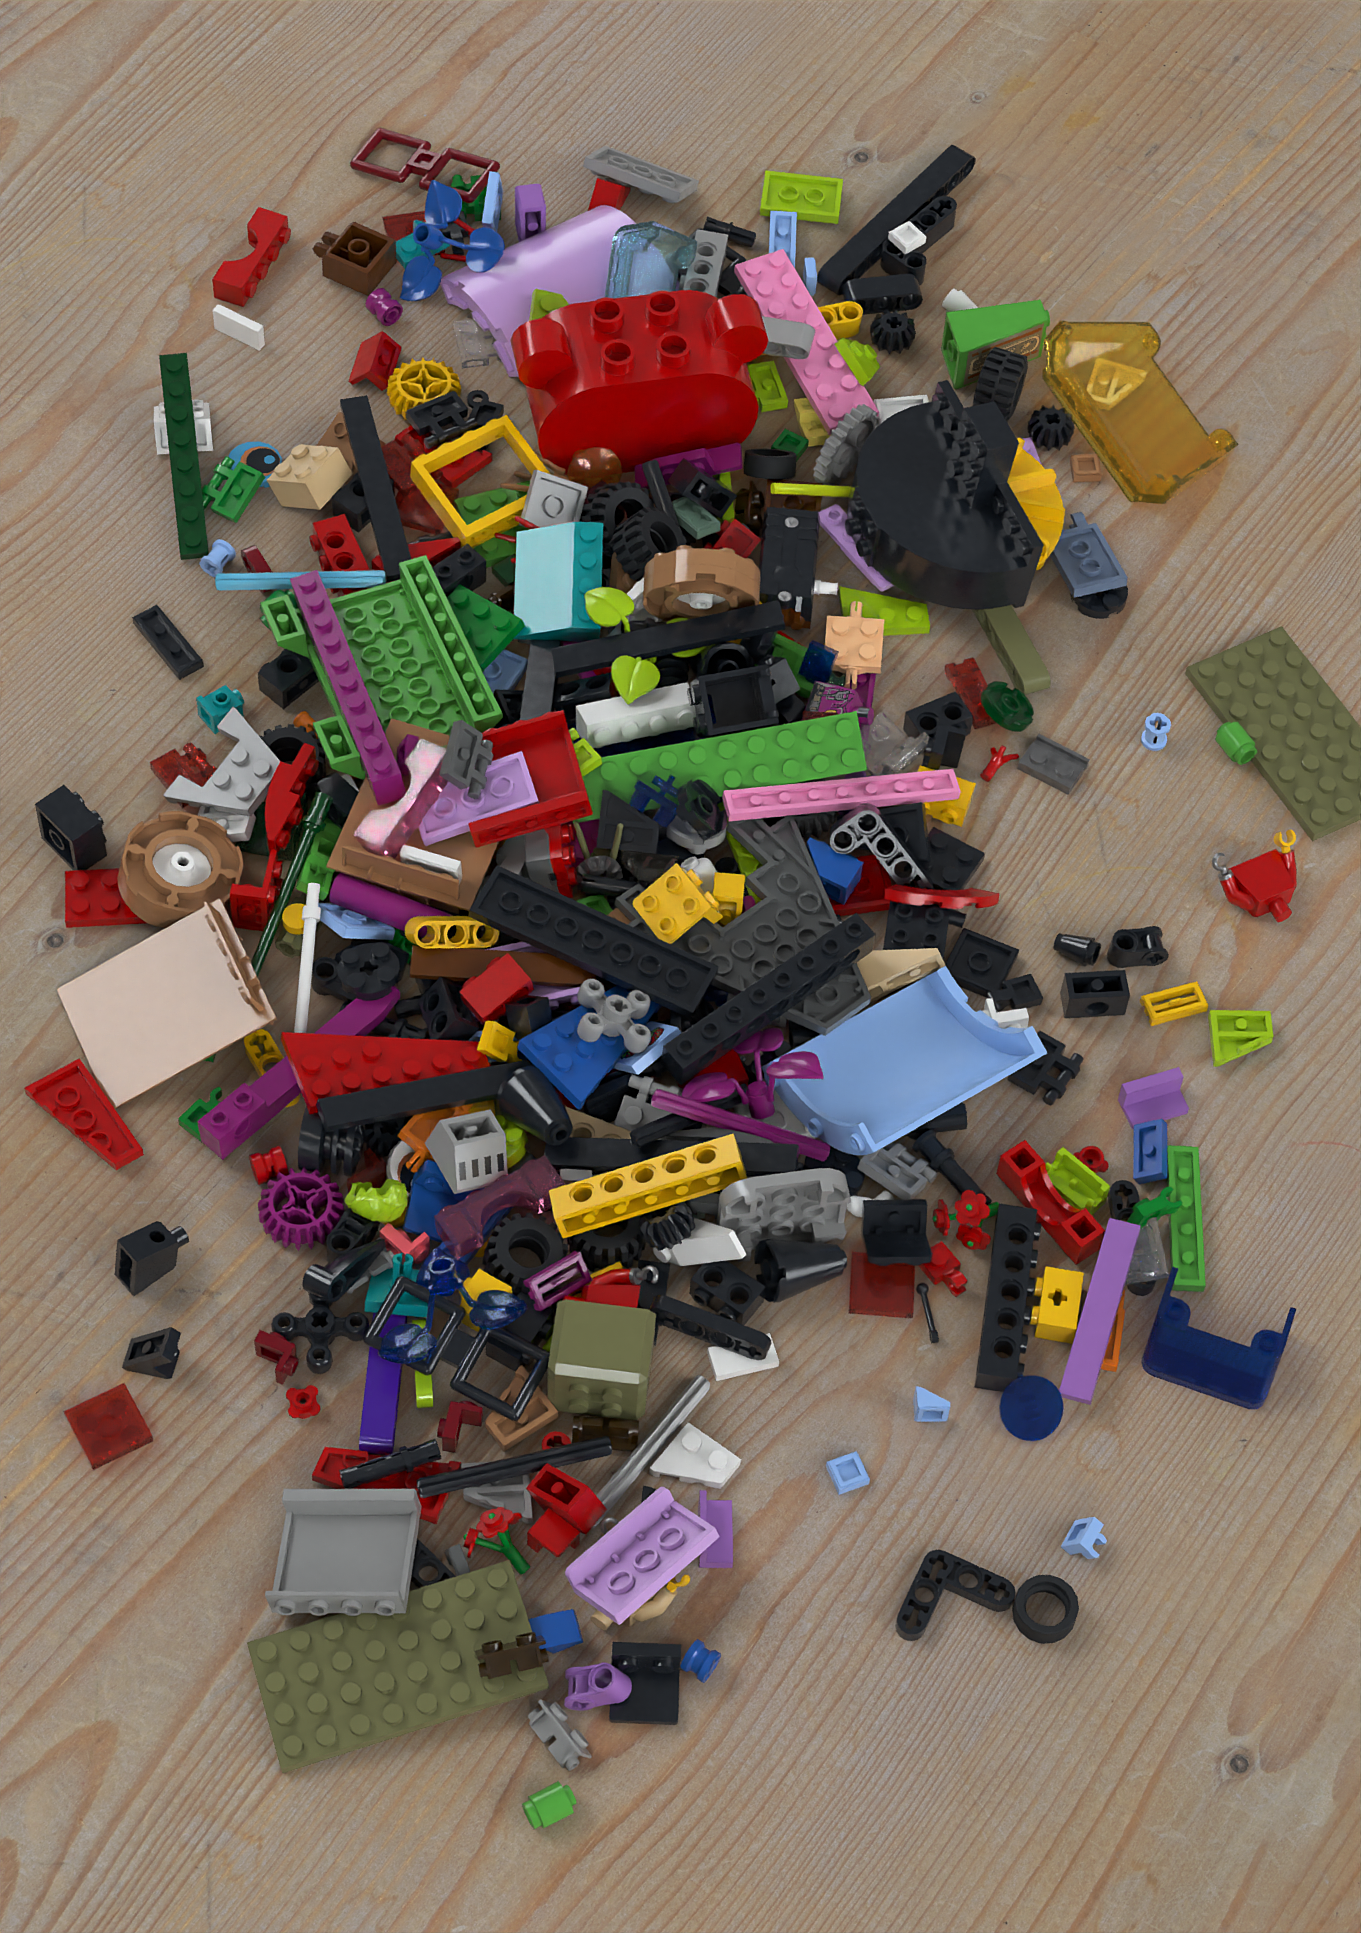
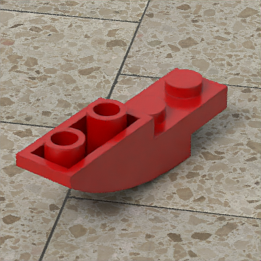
(284, 795)

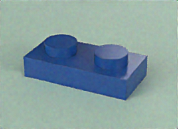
(1150, 1151)

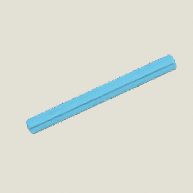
(281, 580)

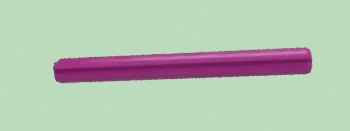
(732, 1121)

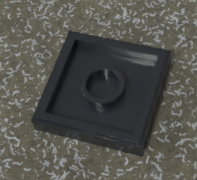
(980, 962)

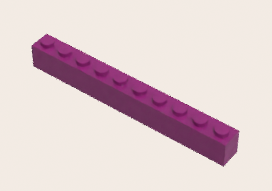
(348, 688)

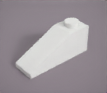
(705, 1245)

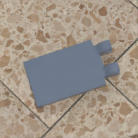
(1087, 559)

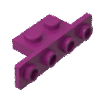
(712, 461)

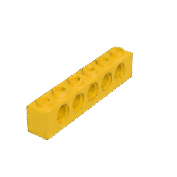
(647, 1186)

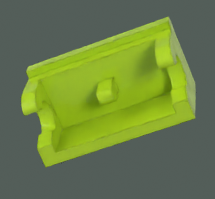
(1076, 1182)

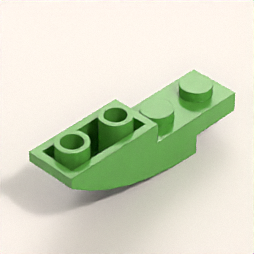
(315, 866)

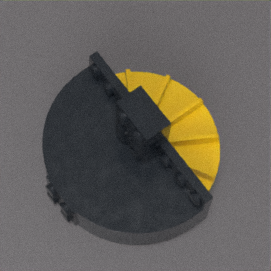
(953, 505)

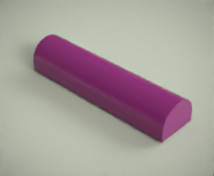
(379, 903)

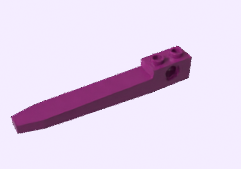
(255, 1105)

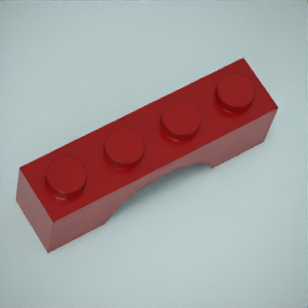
(238, 279)
(1028, 1180)

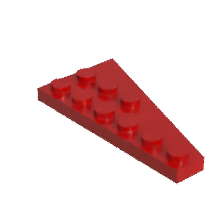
(349, 1063)

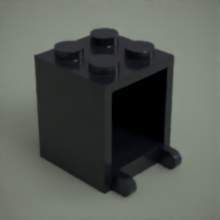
(739, 700)

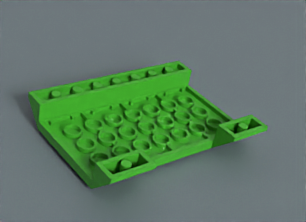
(407, 656)

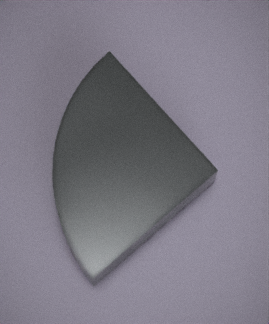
(456, 1558)

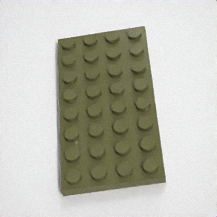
(1298, 725)
(385, 1676)

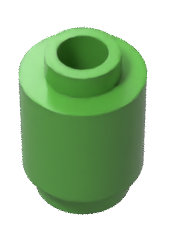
(1236, 742)
(549, 1805)

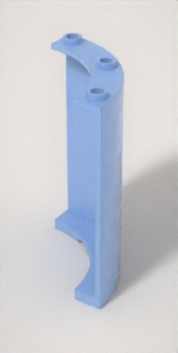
(903, 1065)

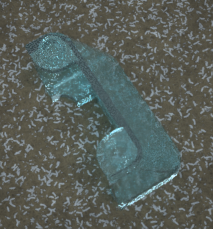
(647, 259)

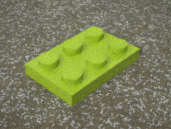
(808, 195)

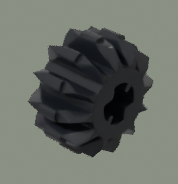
(892, 331)
(1051, 427)
(383, 1135)
(667, 1226)

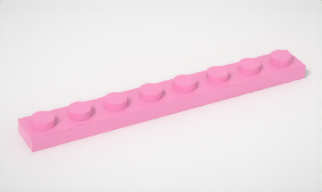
(840, 794)

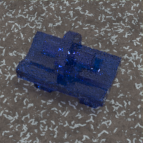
(644, 793)

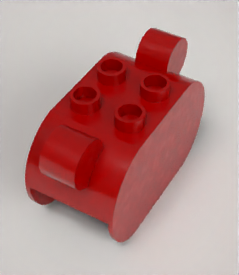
(641, 374)

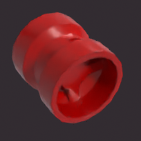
(268, 1165)

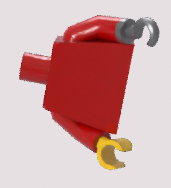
(1262, 882)
(616, 1287)

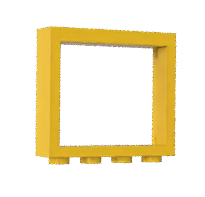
(448, 452)

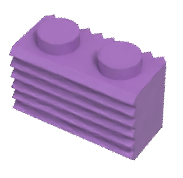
(529, 211)

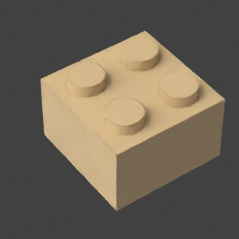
(309, 476)

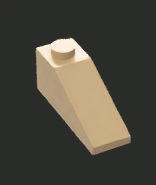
(892, 969)

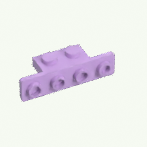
(833, 522)

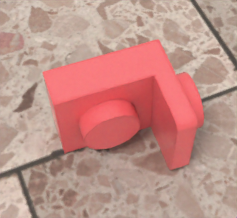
(399, 1242)

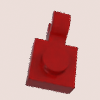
(945, 1268)

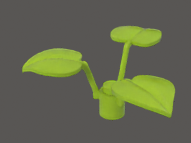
(630, 676)

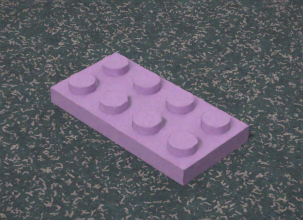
(506, 790)

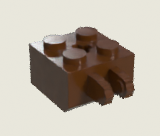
(356, 257)

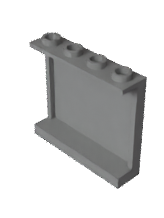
(346, 1551)

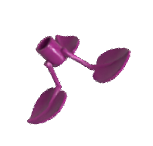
(759, 1095)

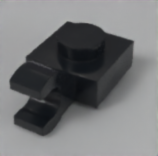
(456, 233)
(1018, 993)

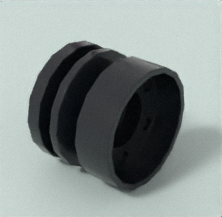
(336, 1145)

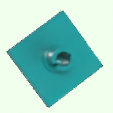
(382, 1283)

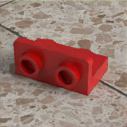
(736, 537)

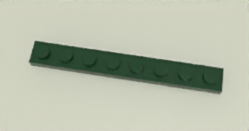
(183, 456)

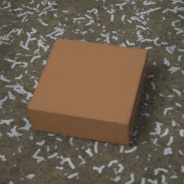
(1085, 468)

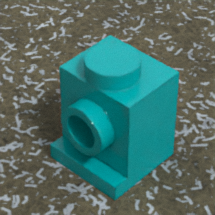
(217, 705)

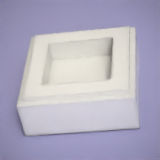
(907, 237)

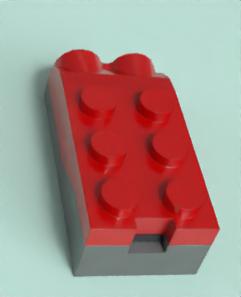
(551, 857)

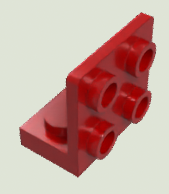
(253, 904)

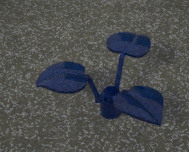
(442, 1276)

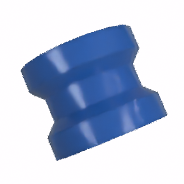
(700, 1660)

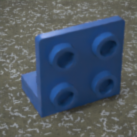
(427, 1197)

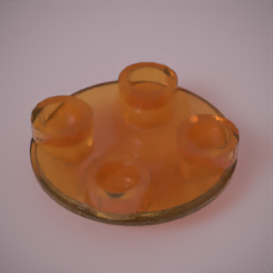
(594, 465)

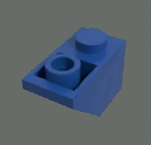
(836, 871)

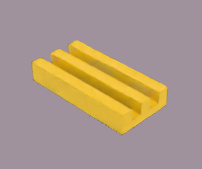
(1177, 1007)

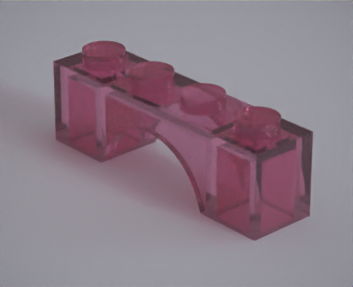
(388, 829)
(463, 1223)

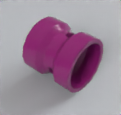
(382, 305)

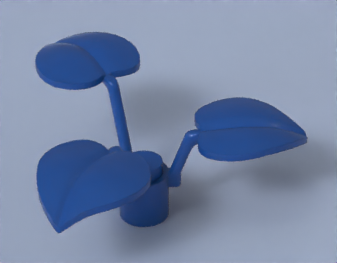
(441, 207)

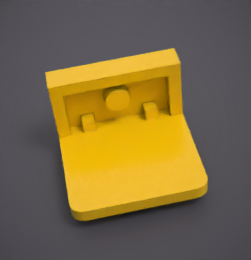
(676, 904)

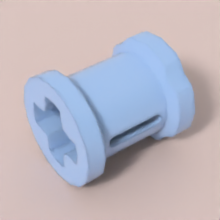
(217, 558)
(1149, 734)

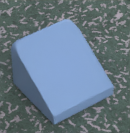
(929, 1406)

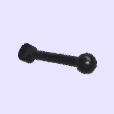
(923, 1289)

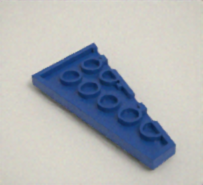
(569, 1061)

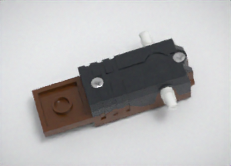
(790, 554)

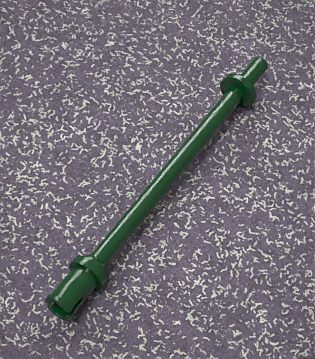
(313, 824)

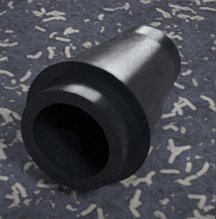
(1078, 948)

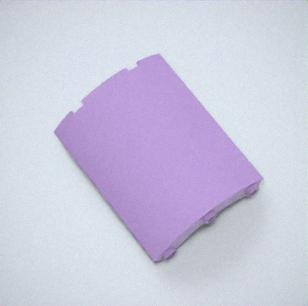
(560, 260)

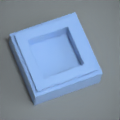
(810, 275)
(847, 1472)

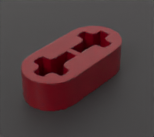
(255, 562)

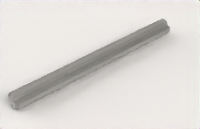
(652, 1443)

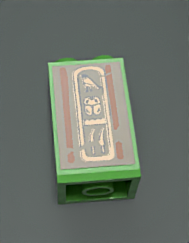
(976, 331)

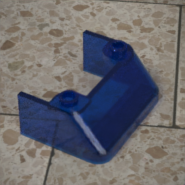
(1209, 1361)

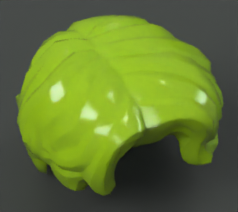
(378, 1204)

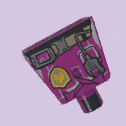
(838, 699)

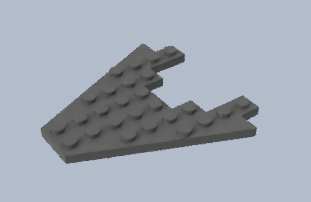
(784, 922)

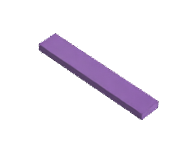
(1099, 1311)

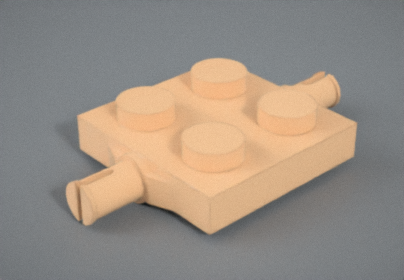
(858, 643)

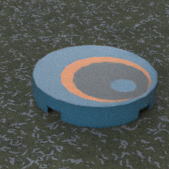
(258, 456)

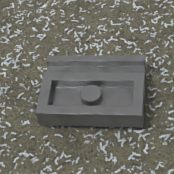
(1053, 764)

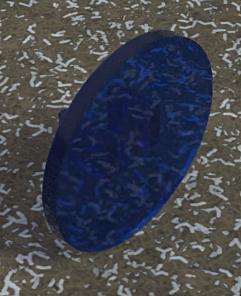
(1031, 1407)

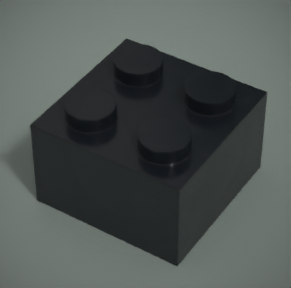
(71, 828)

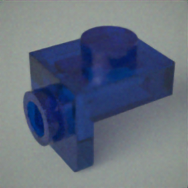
(818, 662)

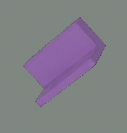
(1153, 1097)
(719, 1515)

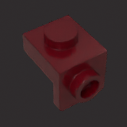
(278, 1350)
(458, 1414)

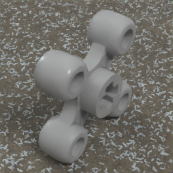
(613, 1016)

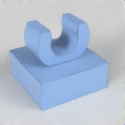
(1082, 1537)

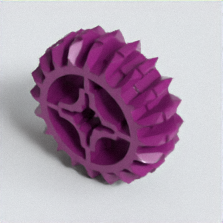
(296, 1224)

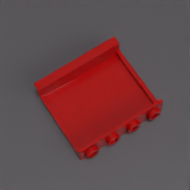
(553, 773)

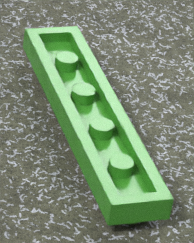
(1186, 1223)

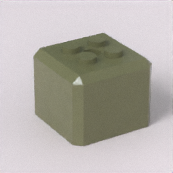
(601, 1359)

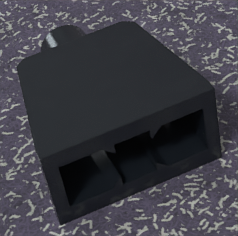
(147, 1255)

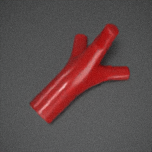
(996, 761)

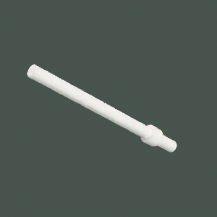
(310, 916)

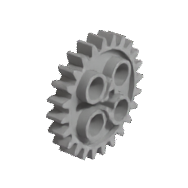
(844, 445)

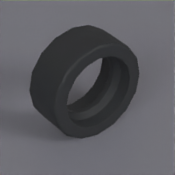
(770, 463)
(1054, 1586)

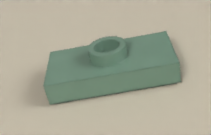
(695, 518)

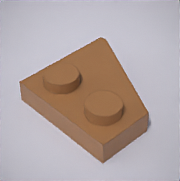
(535, 1416)

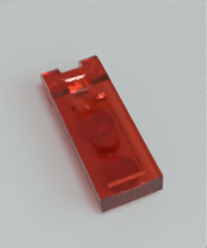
(970, 689)

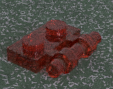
(399, 463)
(173, 764)

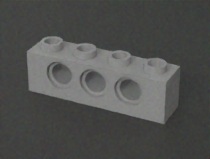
(707, 267)

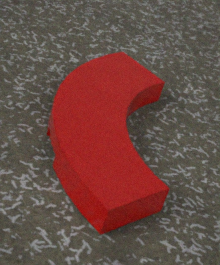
(944, 898)

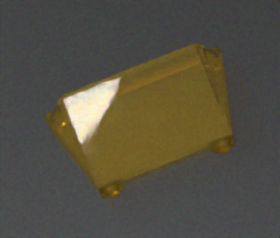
(1130, 408)

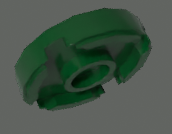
(1007, 706)

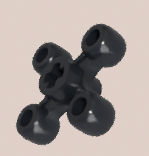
(320, 1336)

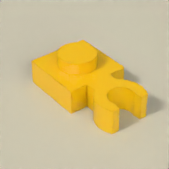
(498, 1043)

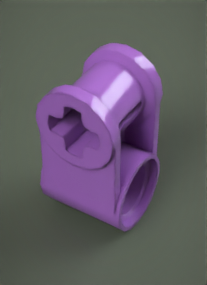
(592, 1687)

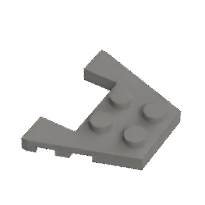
(240, 780)

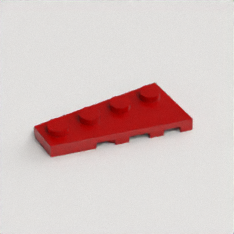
(86, 1112)
(335, 1459)

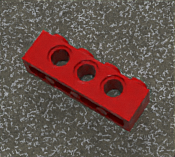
(337, 549)

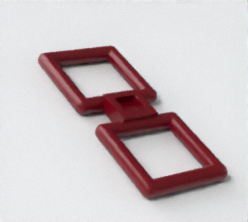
(422, 162)

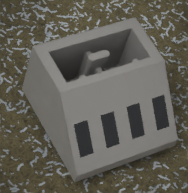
(469, 1150)

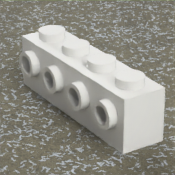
(649, 715)

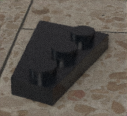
(910, 825)

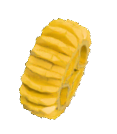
(409, 380)

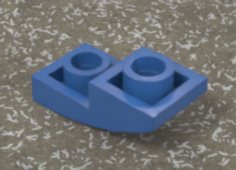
(558, 1629)

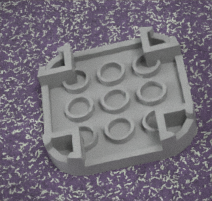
(786, 1207)

